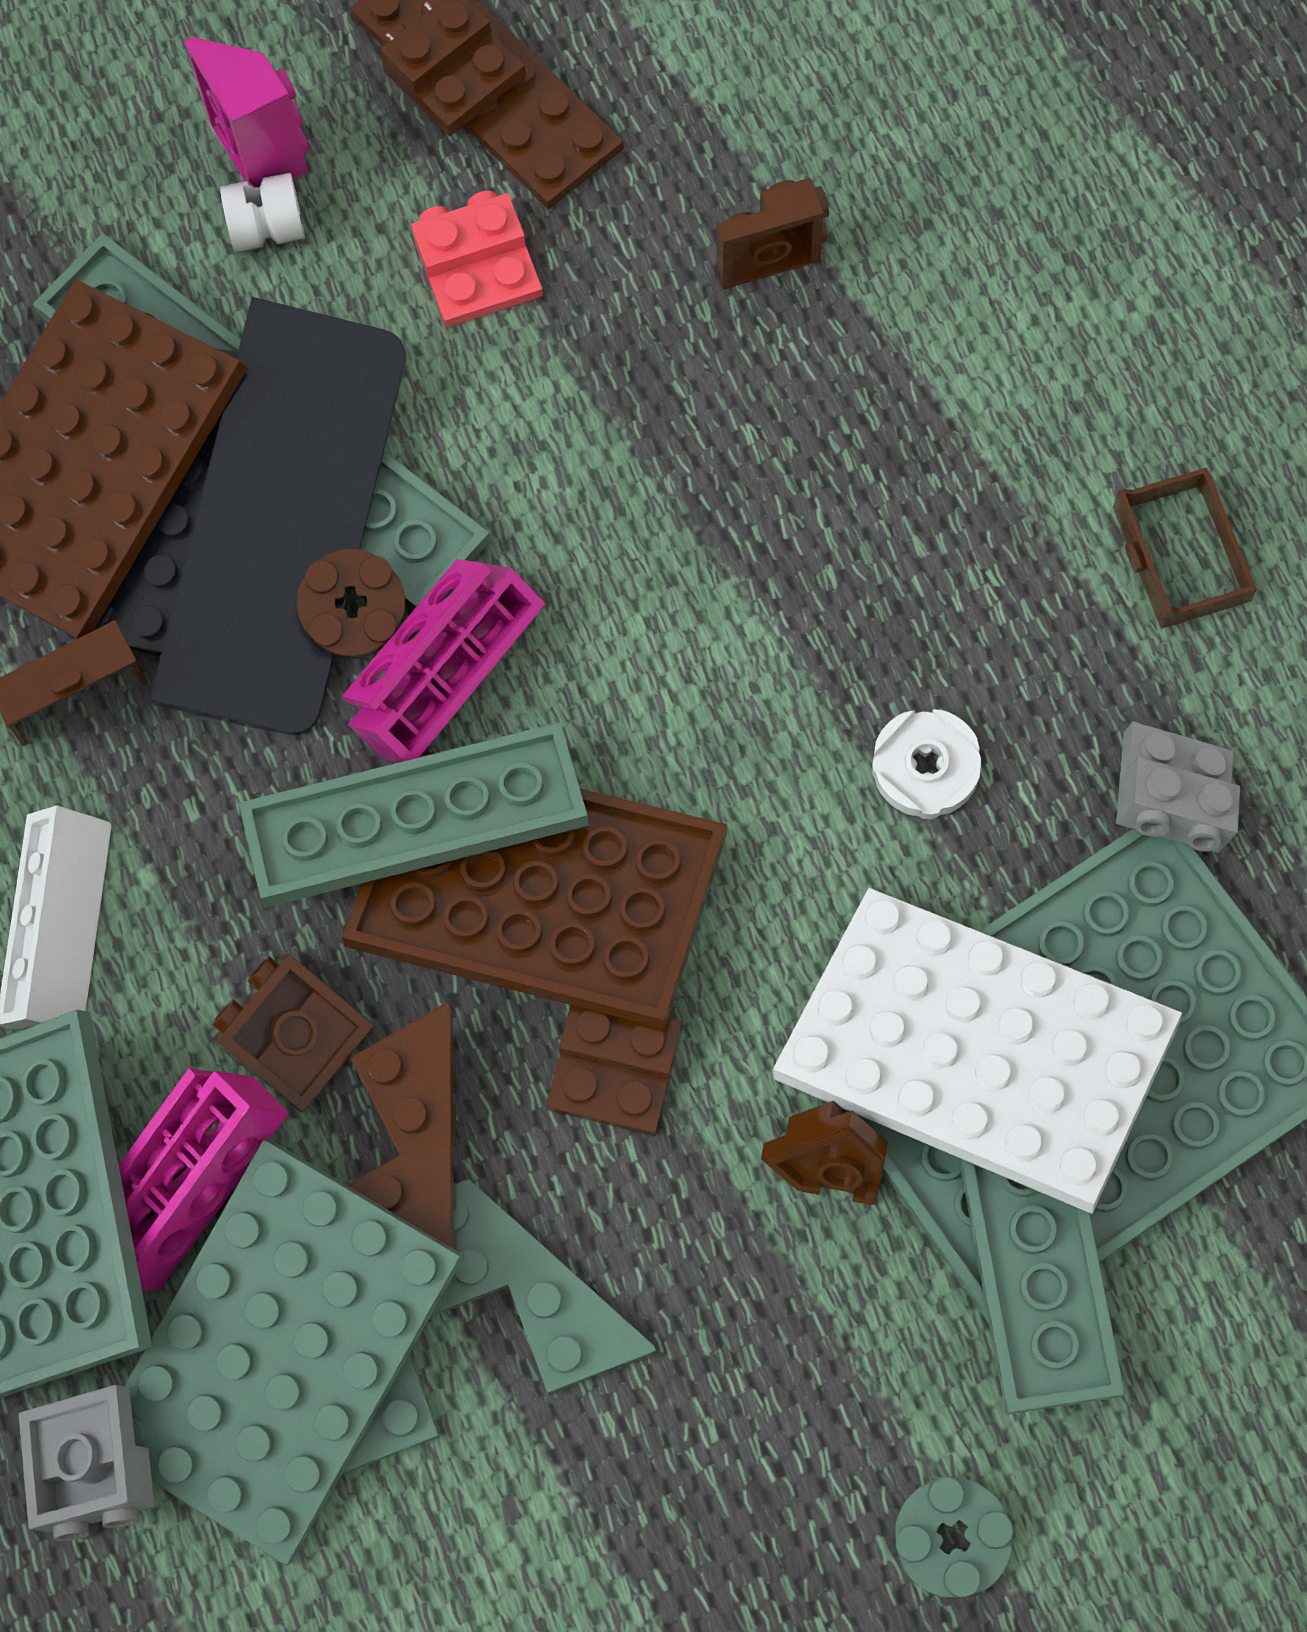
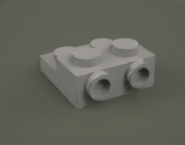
(1177, 788)
(84, 1464)

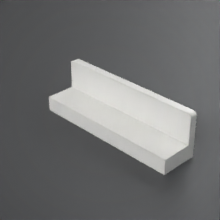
(54, 917)

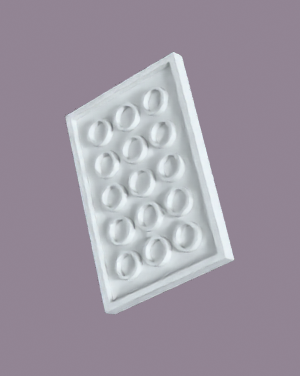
(979, 1048)

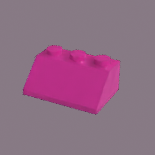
(250, 109)

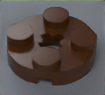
(370, 578)

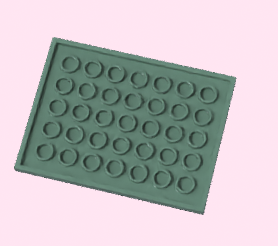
(1231, 1080)

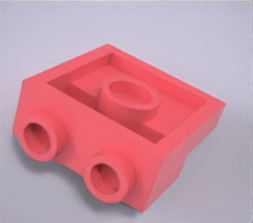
(475, 258)

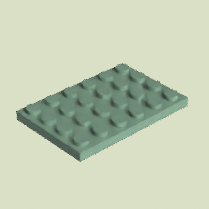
(64, 1222)
(282, 1348)

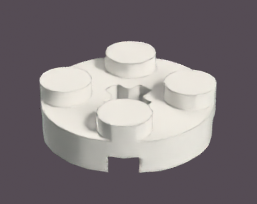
(924, 733)

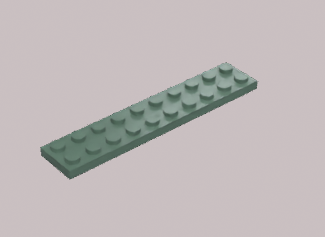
(407, 518)

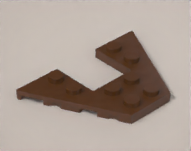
(412, 1091)

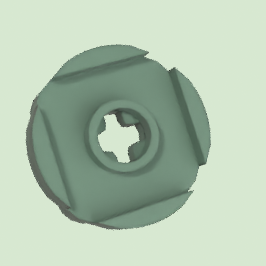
(919, 1544)

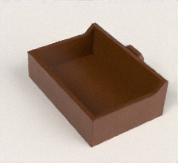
(1142, 562)
(64, 674)

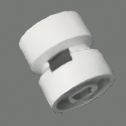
(262, 212)

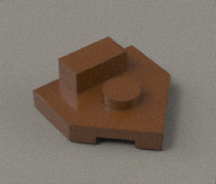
(829, 1151)

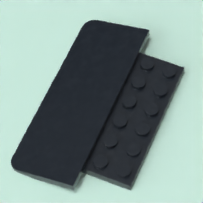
(262, 501)

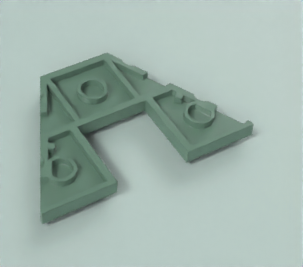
(563, 1318)

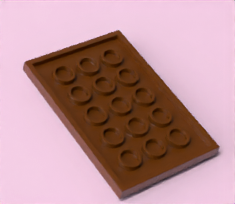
(97, 450)
(565, 917)

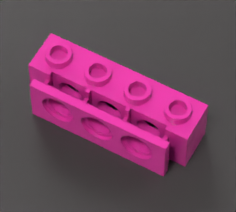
(444, 661)
(212, 1161)

